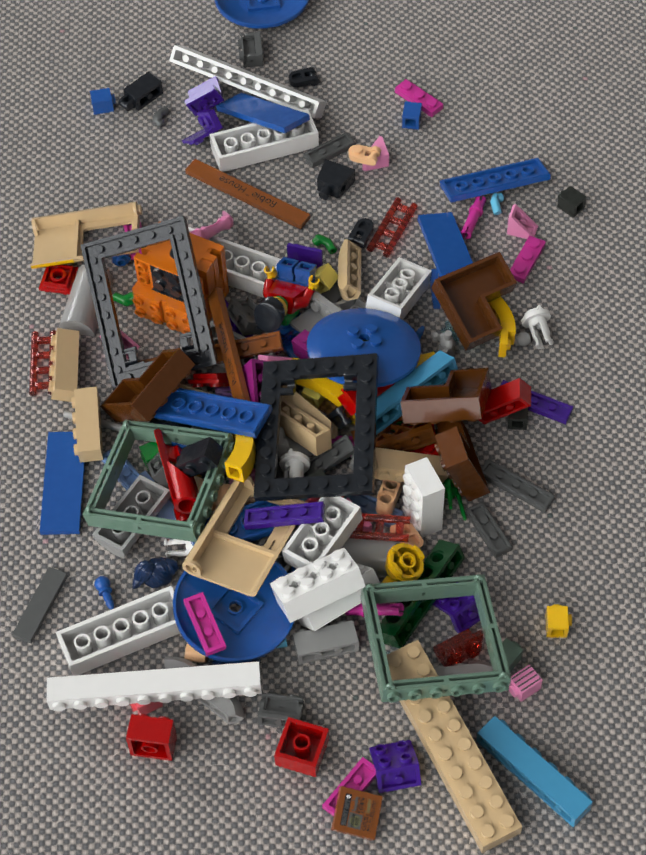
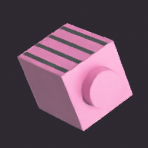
(525, 683)

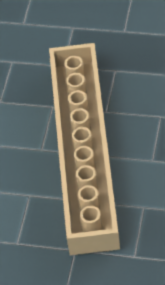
(455, 755)

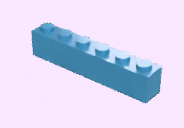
(431, 372)
(534, 771)

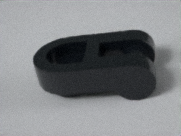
(303, 77)
(364, 228)
(339, 418)

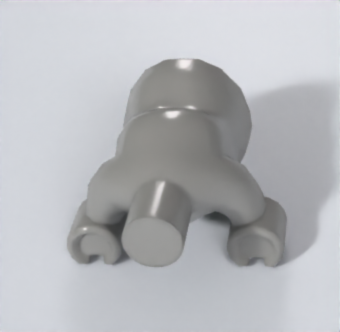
(447, 343)

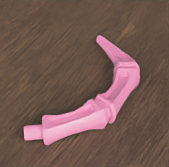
(222, 223)

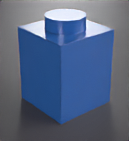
(102, 101)
(411, 115)

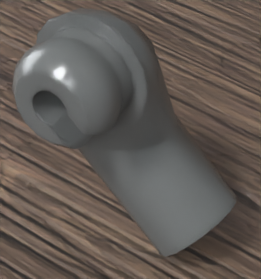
(158, 115)

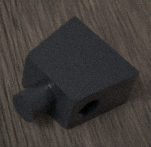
(334, 179)

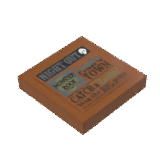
(357, 813)

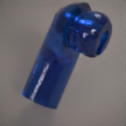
(286, 338)

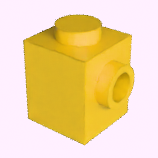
(557, 621)

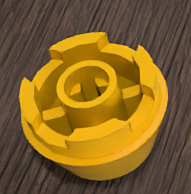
(404, 562)

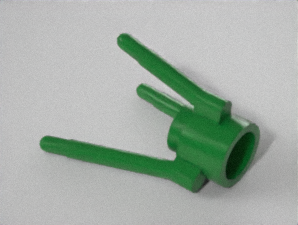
(450, 493)

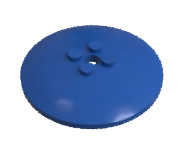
(261, 12)
(386, 334)
(248, 632)

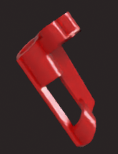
(181, 487)

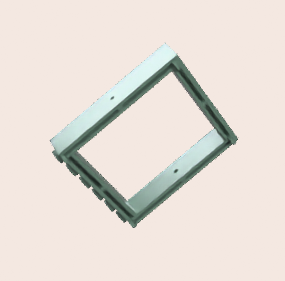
(189, 531)
(438, 686)

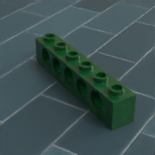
(440, 563)

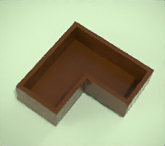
(466, 296)
(141, 397)
(459, 399)
(460, 459)

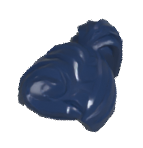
(154, 572)

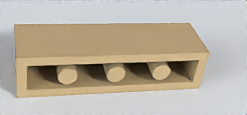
(65, 364)
(88, 424)
(304, 429)
(391, 464)

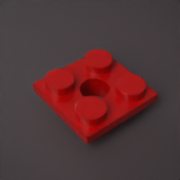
(62, 285)
(209, 379)

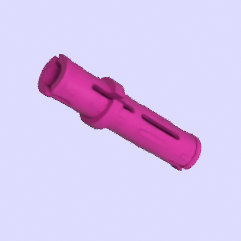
(475, 212)
(384, 609)

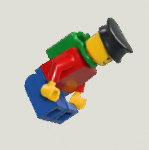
(286, 294)

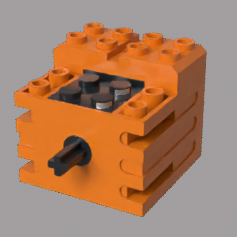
(158, 288)

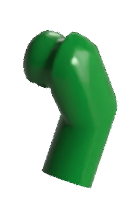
(327, 242)
(125, 300)

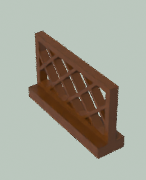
(409, 440)

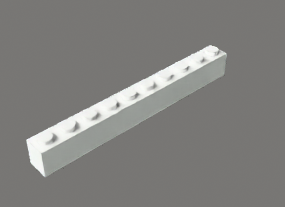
(247, 81)
(154, 686)

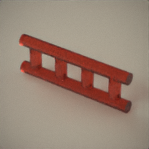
(395, 236)
(35, 355)
(380, 519)

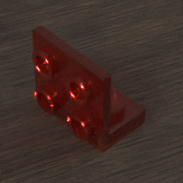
(459, 647)

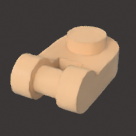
(358, 154)
(414, 536)

